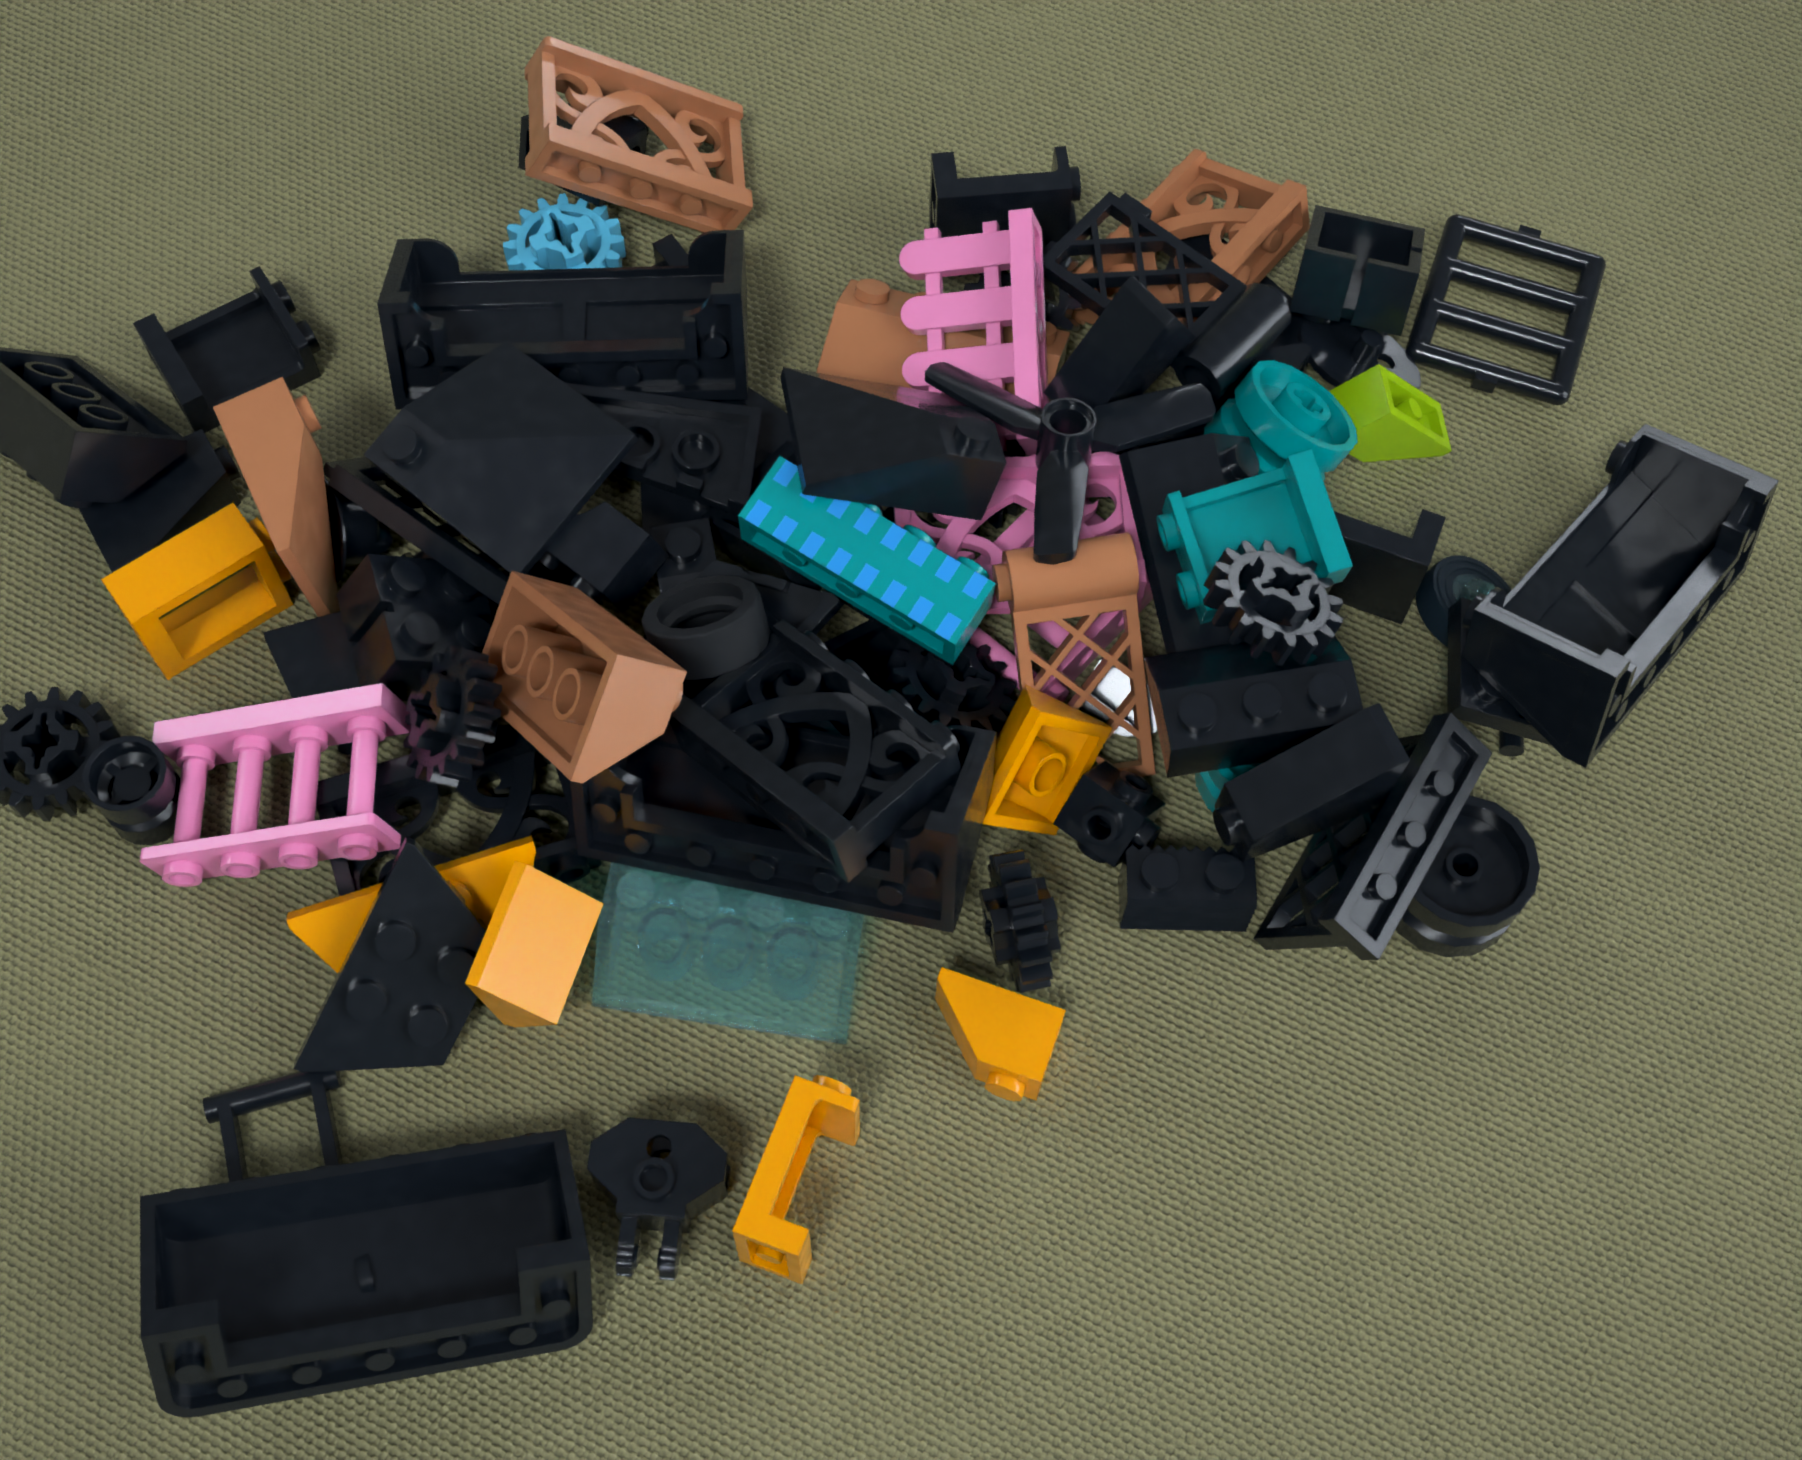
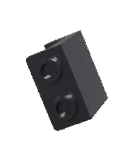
(965, 203)
(232, 350)
(1386, 565)

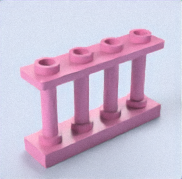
(251, 738)

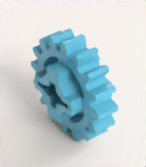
(564, 238)

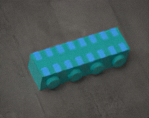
(869, 562)

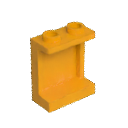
(761, 1230)

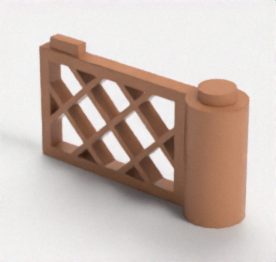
(1094, 582)

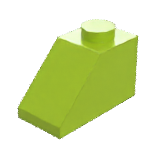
(1392, 418)

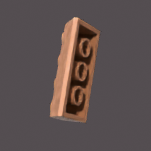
(873, 343)
(577, 677)

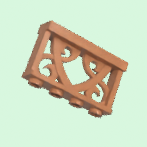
(600, 163)
(1258, 234)

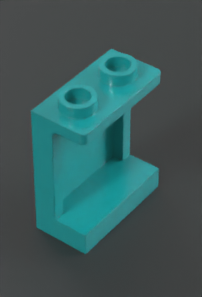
(1275, 506)

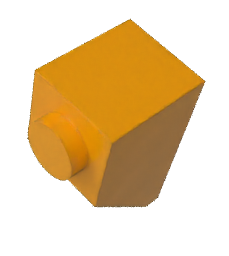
(1000, 1033)

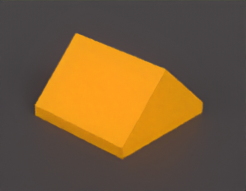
(1040, 761)
(532, 948)

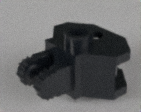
(654, 1190)

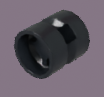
(133, 789)

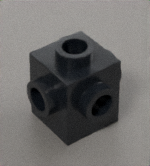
(1110, 814)

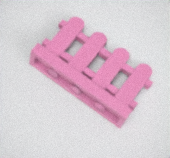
(987, 308)

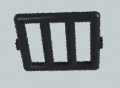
(1486, 374)

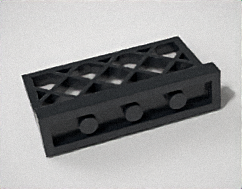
(1387, 863)

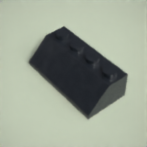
(78, 429)
(1185, 467)

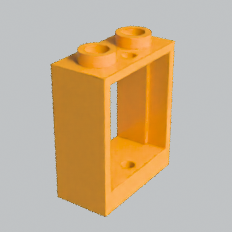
(190, 566)

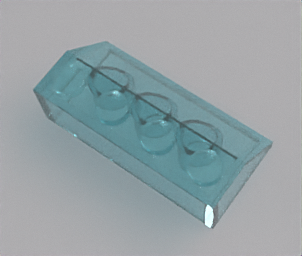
(726, 956)

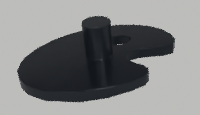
(1345, 352)

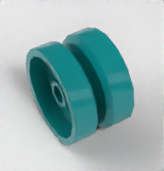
(1286, 415)

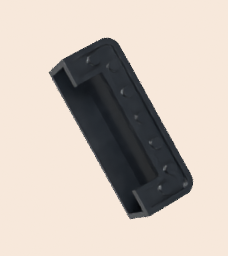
(261, 1296)

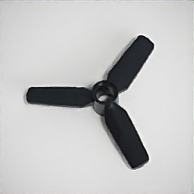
(1067, 435)

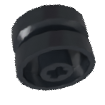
(1474, 883)

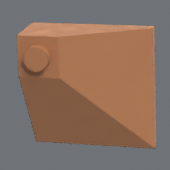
(287, 481)

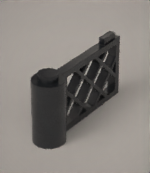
(1228, 330)

